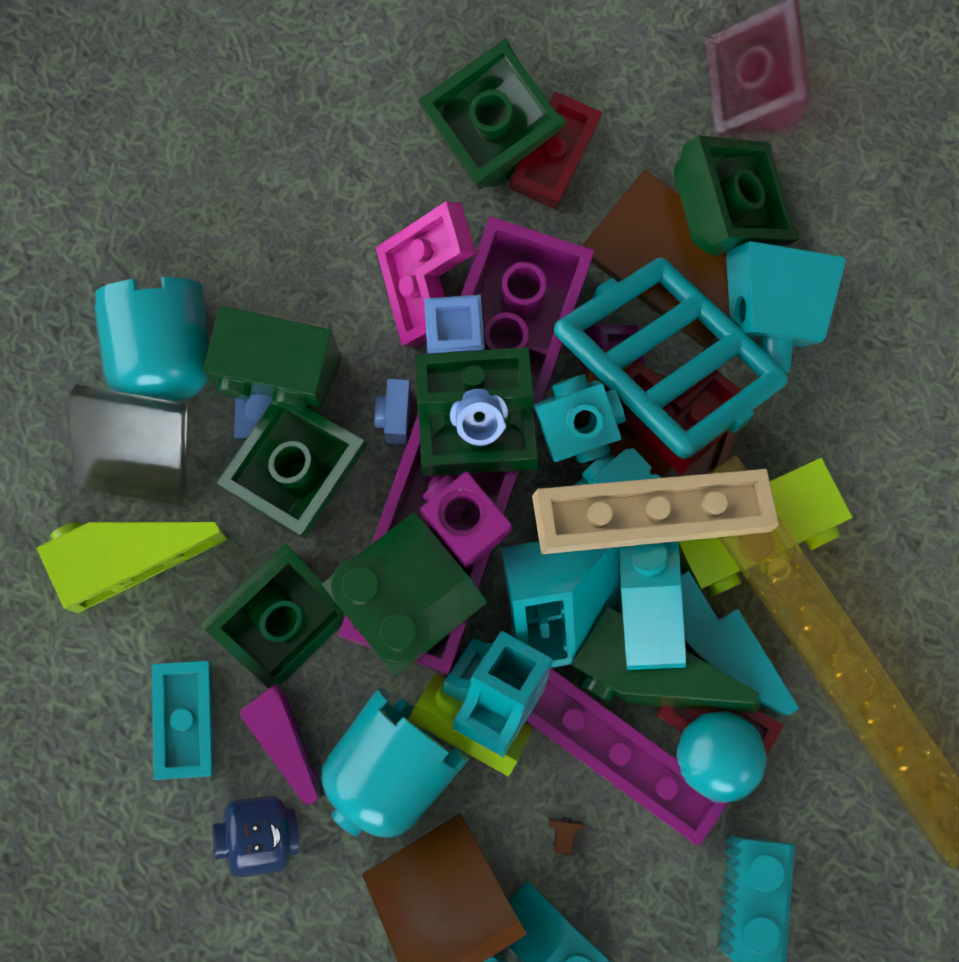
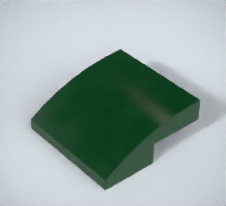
(444, 380)

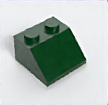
(271, 358)

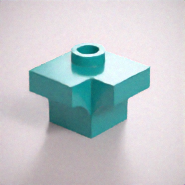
(497, 689)

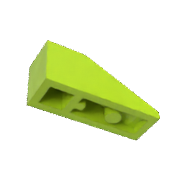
(109, 557)

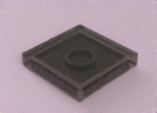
(128, 444)

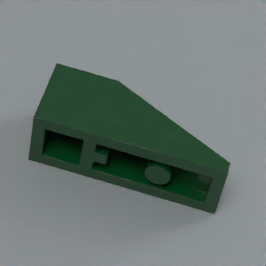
(693, 687)

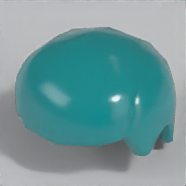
(722, 756)

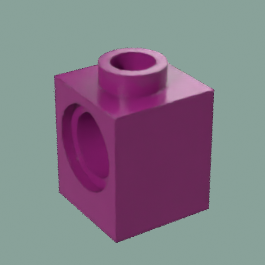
(474, 543)

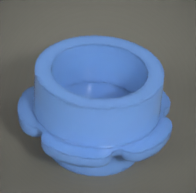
(479, 431)

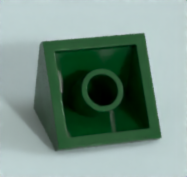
(292, 467)
(276, 618)

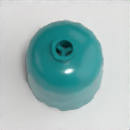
(153, 338)
(386, 770)

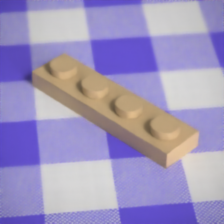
(654, 511)

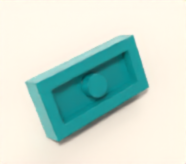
(183, 720)

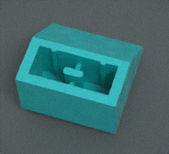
(559, 596)

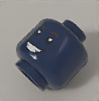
(256, 836)

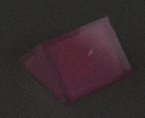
(759, 73)

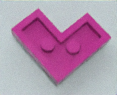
(416, 259)

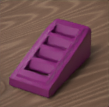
(278, 732)

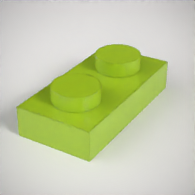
(436, 714)

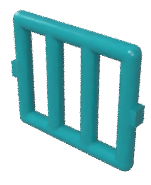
(649, 404)

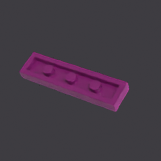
(623, 758)

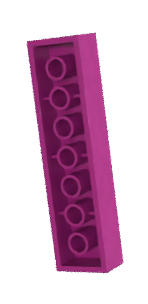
(524, 290)

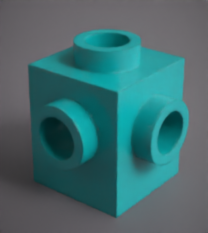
(558, 413)

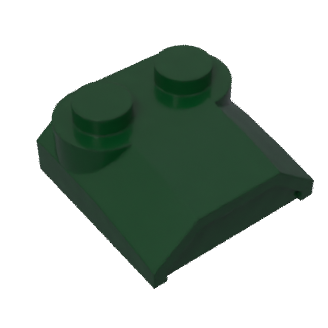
(491, 115)
(732, 194)
(404, 593)

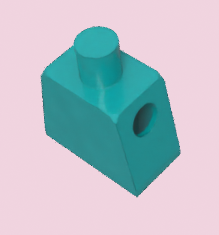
(782, 296)

